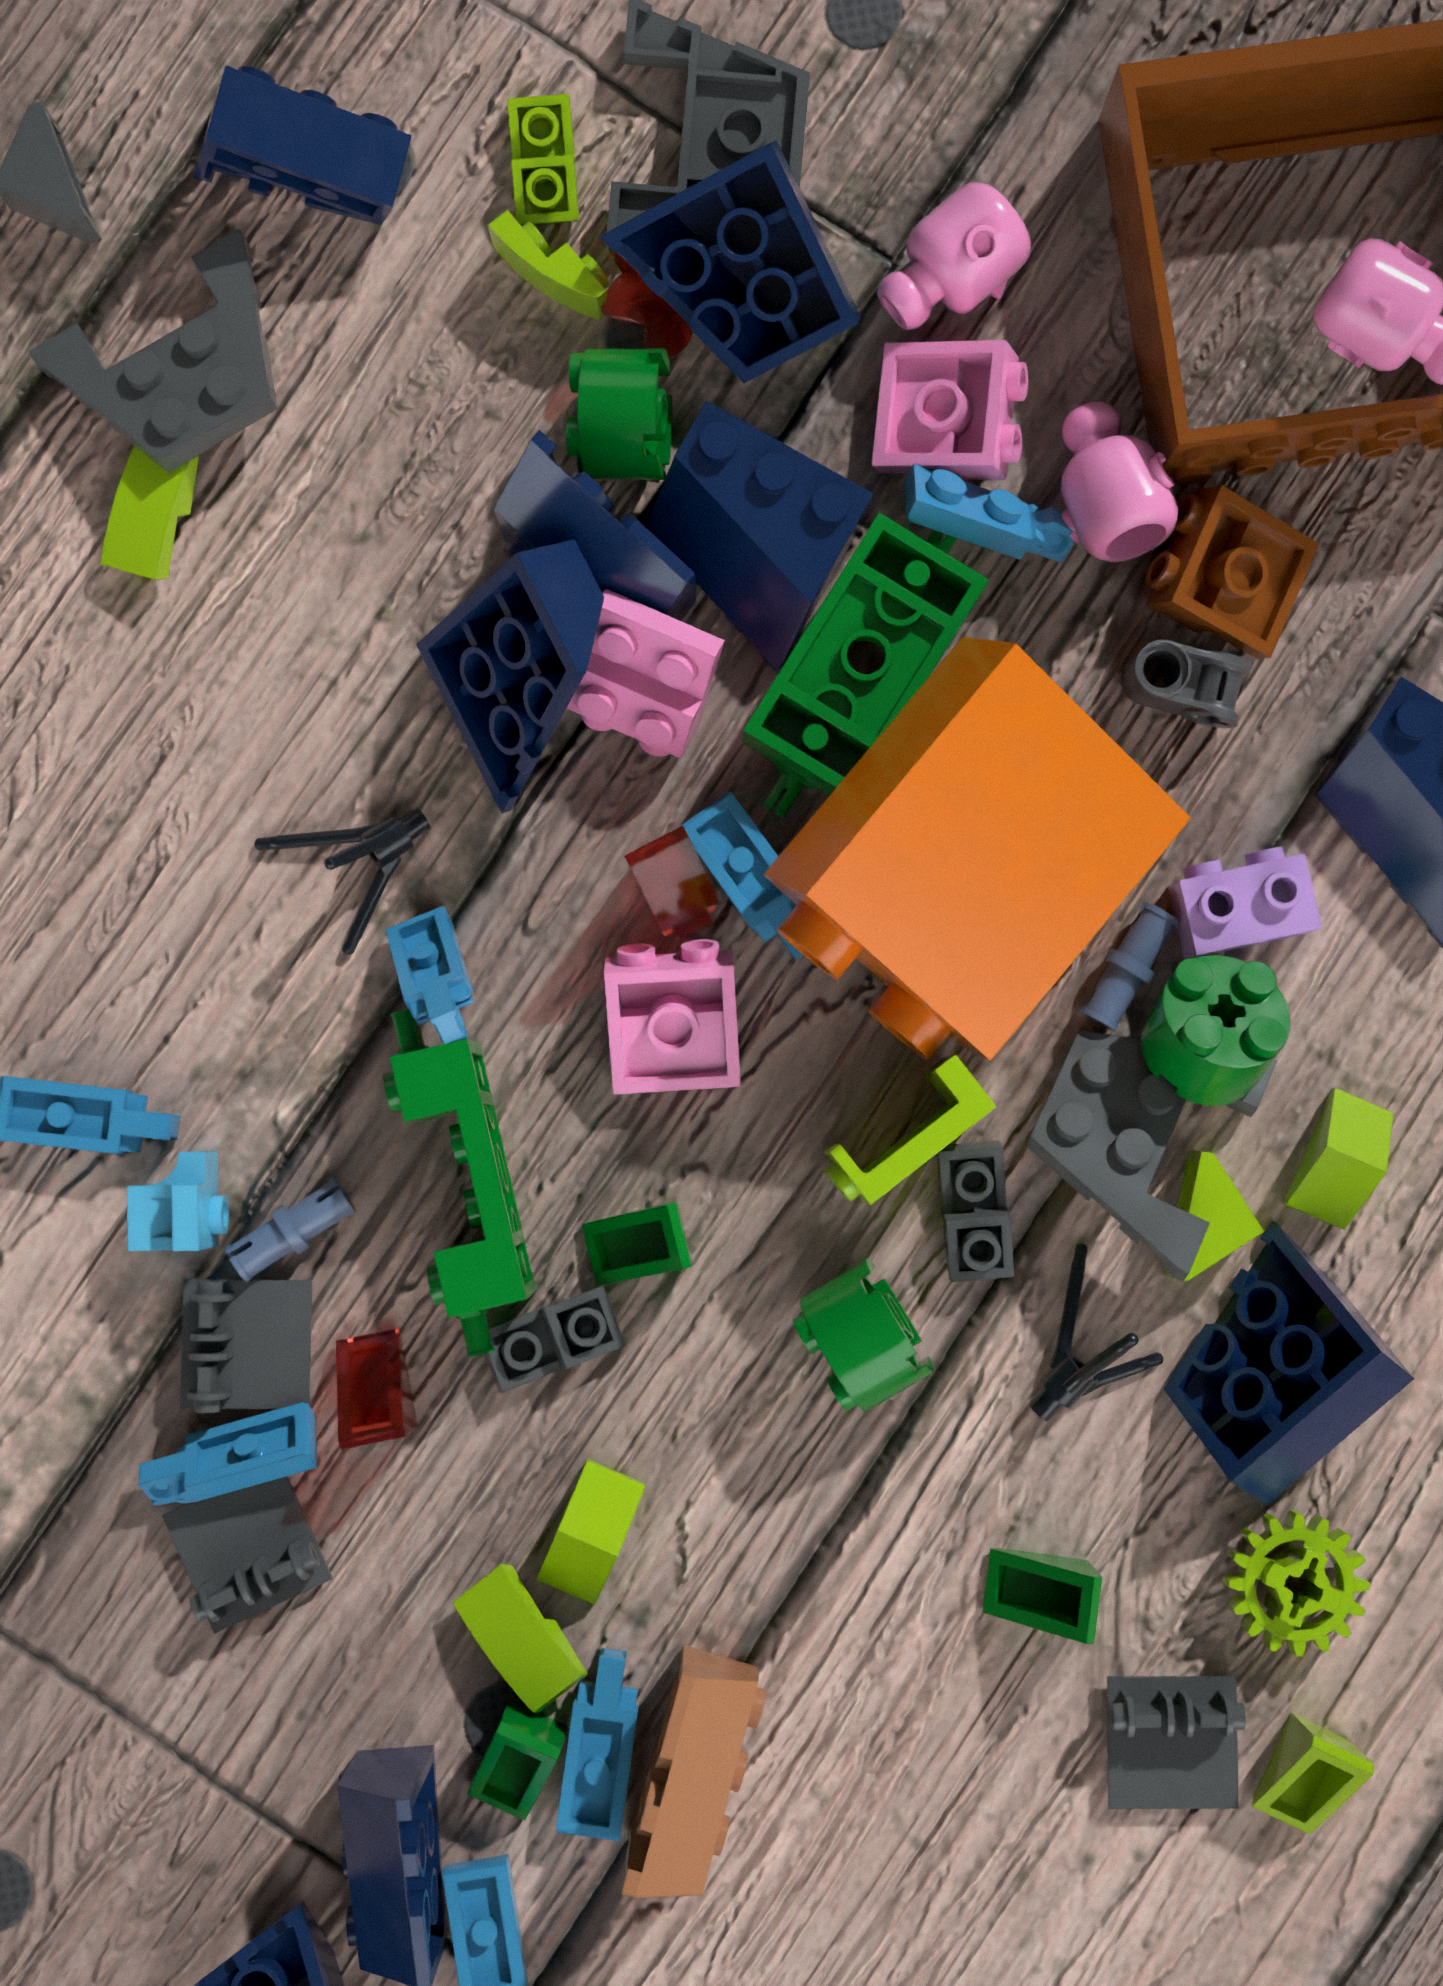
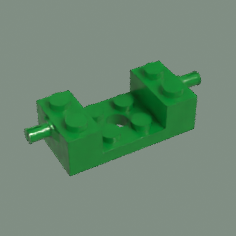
(820, 709)
(482, 1271)

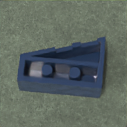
(302, 145)

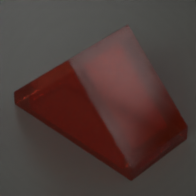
(373, 1390)

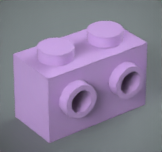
(1244, 904)

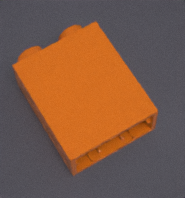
(973, 851)

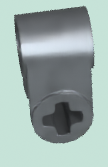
(1199, 686)

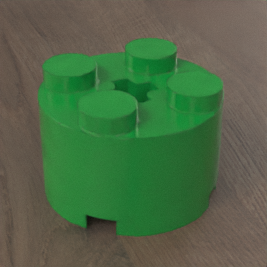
(622, 414)
(1216, 1028)
(862, 1338)

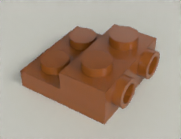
(1230, 570)

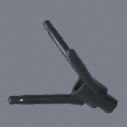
(381, 841)
(1069, 1375)

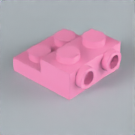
(949, 408)
(647, 676)
(672, 1018)

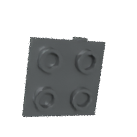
(245, 1344)
(246, 1551)
(1173, 1742)

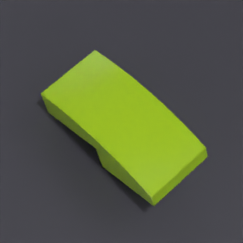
(543, 159)
(561, 276)
(146, 514)
(518, 1640)

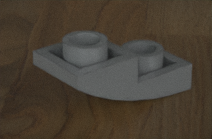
(975, 1211)
(553, 1338)

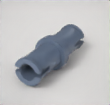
(1129, 966)
(290, 1229)

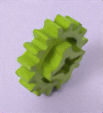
(1303, 1558)

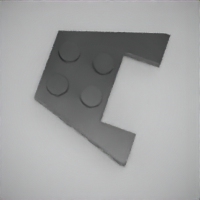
(731, 108)
(188, 384)
(1107, 1136)

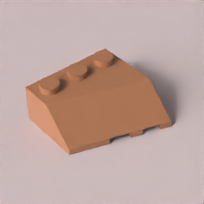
(691, 1774)

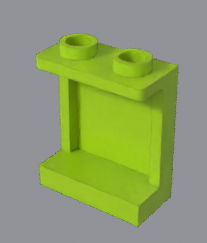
(964, 1107)

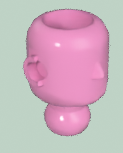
(957, 256)
(1384, 309)
(1114, 487)

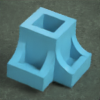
(180, 1210)

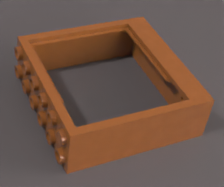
(1242, 110)

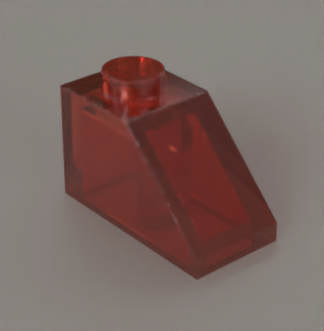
(674, 884)

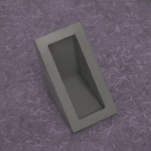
(42, 180)

